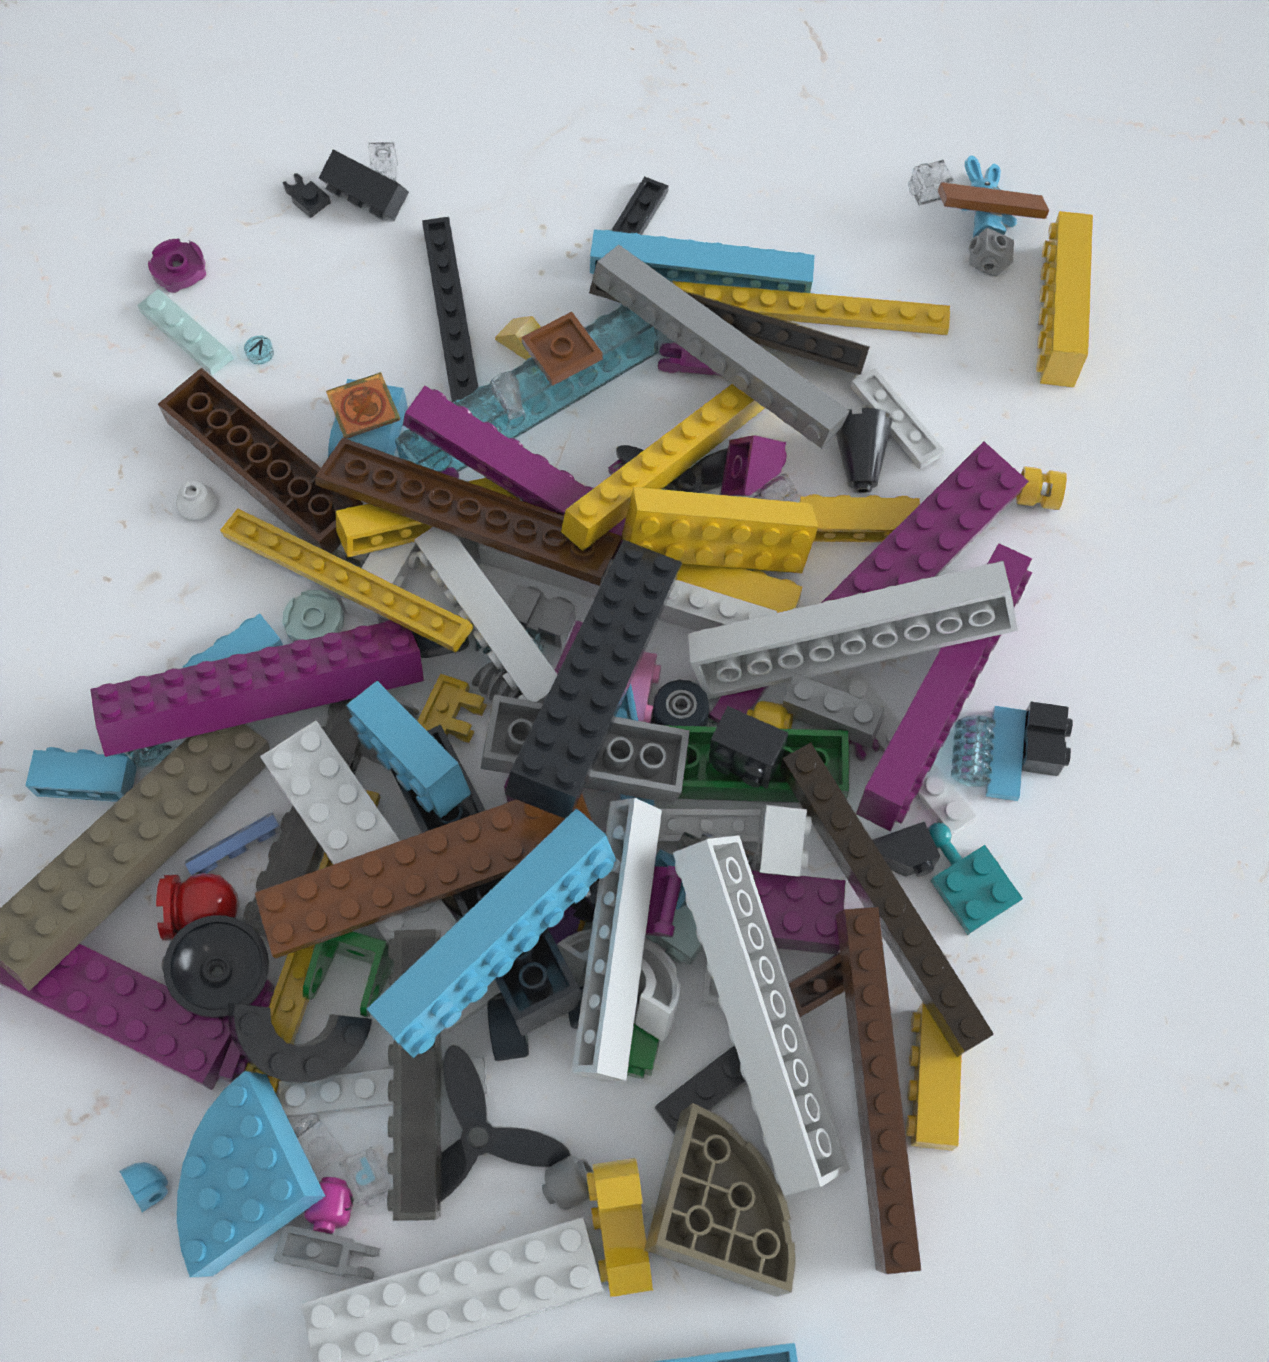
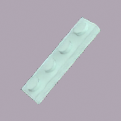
(185, 332)

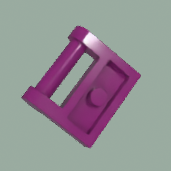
(663, 901)

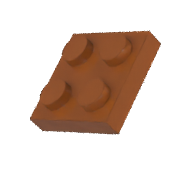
(562, 348)

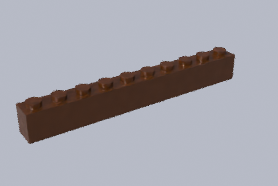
(878, 1092)

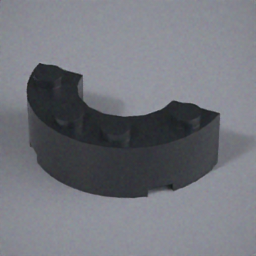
(296, 1063)

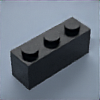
(363, 186)

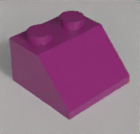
(751, 464)

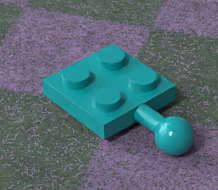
(973, 885)

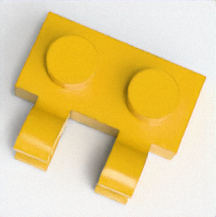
(444, 705)

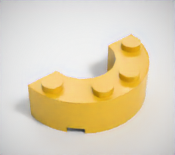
(622, 1226)

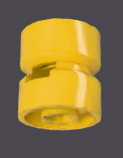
(1055, 488)

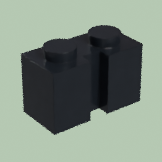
(1045, 738)

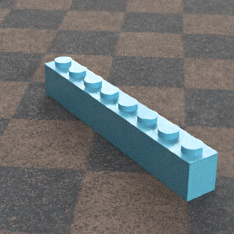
(711, 262)

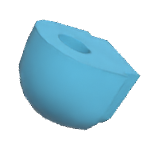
(145, 1183)

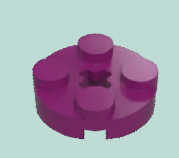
(178, 277)

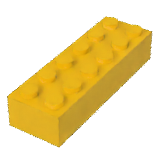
(1065, 299)
(722, 529)

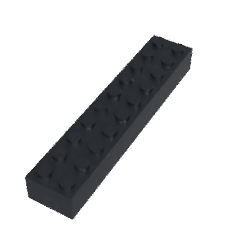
(592, 681)
(540, 981)

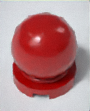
(193, 899)

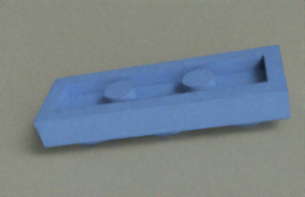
(232, 845)

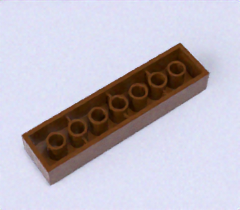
(256, 457)

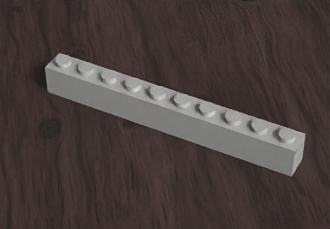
(720, 346)

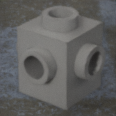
(991, 252)

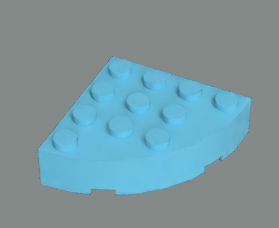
(240, 1177)

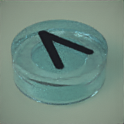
(259, 349)

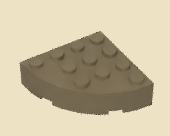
(722, 1207)

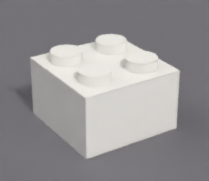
(782, 840)

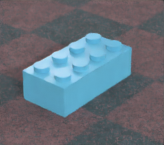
(408, 750)

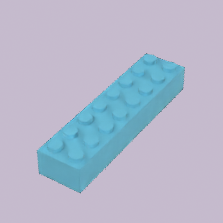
(494, 934)

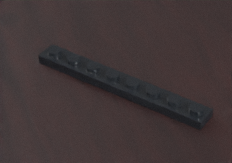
(450, 308)

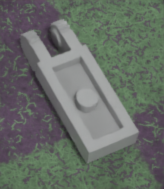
(322, 1252)

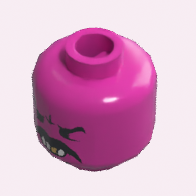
(332, 1210)

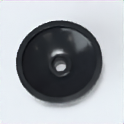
(212, 943)

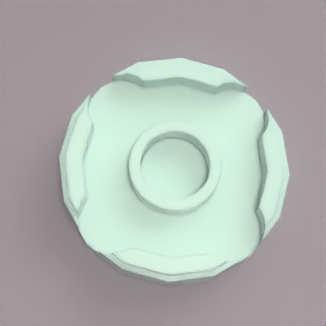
(312, 615)

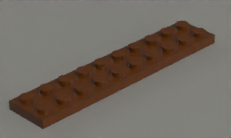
(463, 510)

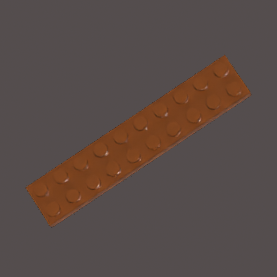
(402, 875)

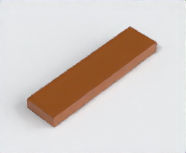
(993, 200)

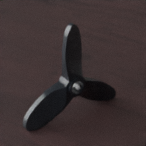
(701, 477)
(469, 1106)

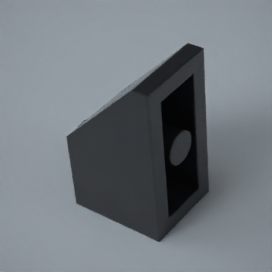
(909, 850)

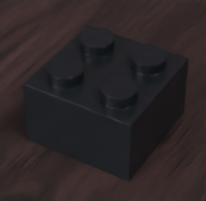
(747, 748)

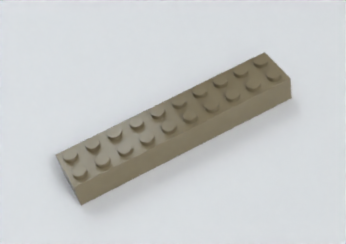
(124, 849)

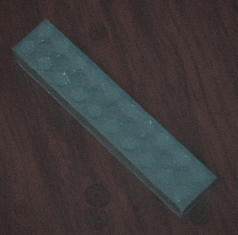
(624, 343)

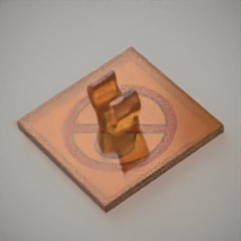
(363, 405)

